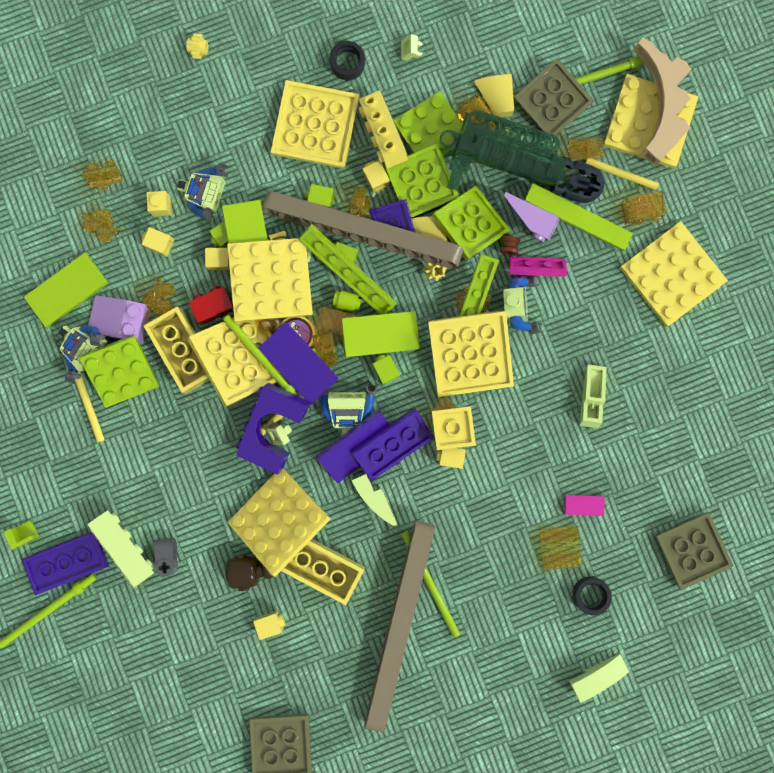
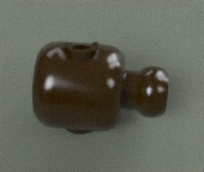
(244, 572)

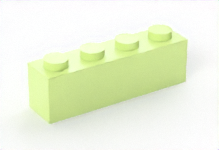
(120, 548)

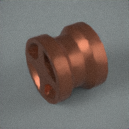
(510, 245)

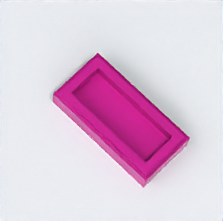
(584, 505)

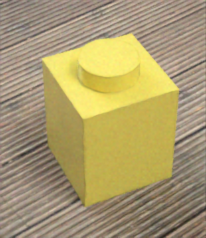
(376, 176)
(159, 203)
(157, 241)
(216, 259)
(451, 457)
(269, 625)

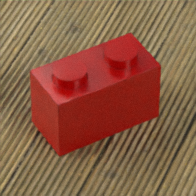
(212, 305)

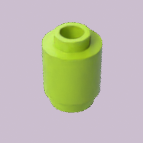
(347, 301)

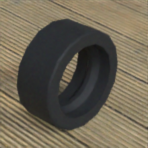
(344, 46)
(607, 595)

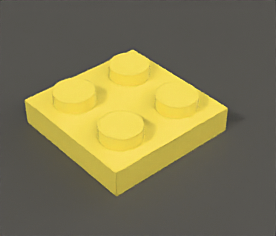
(453, 428)

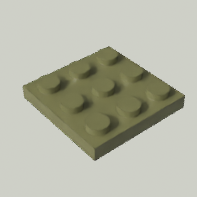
(553, 98)
(694, 550)
(281, 744)

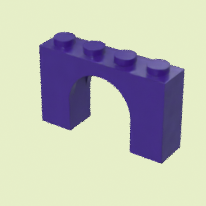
(253, 445)

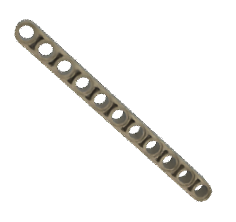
(362, 230)
(399, 626)

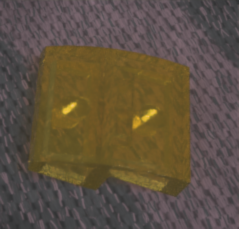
(560, 548)

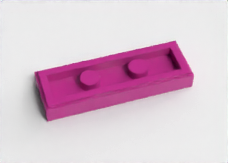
(537, 266)

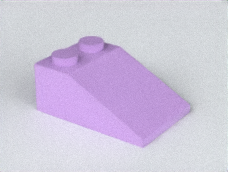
(537, 220)
(119, 318)

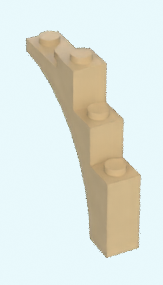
(671, 99)

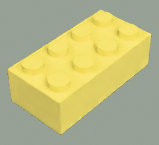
(170, 338)
(325, 571)

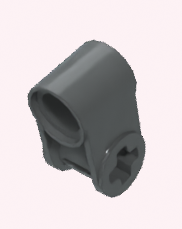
(165, 554)

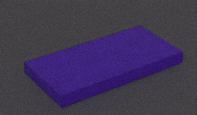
(298, 363)
(392, 444)
(338, 457)
(65, 563)

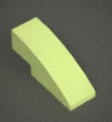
(593, 396)
(374, 499)
(598, 678)

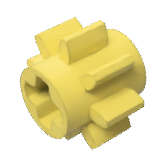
(197, 46)
(437, 273)

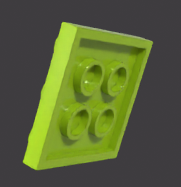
(426, 121)
(422, 180)
(471, 222)
(119, 371)

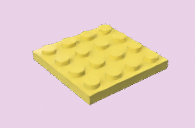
(637, 118)
(315, 124)
(673, 274)
(269, 280)
(471, 353)
(229, 362)
(278, 521)

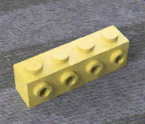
(383, 129)

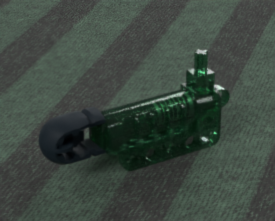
(518, 157)

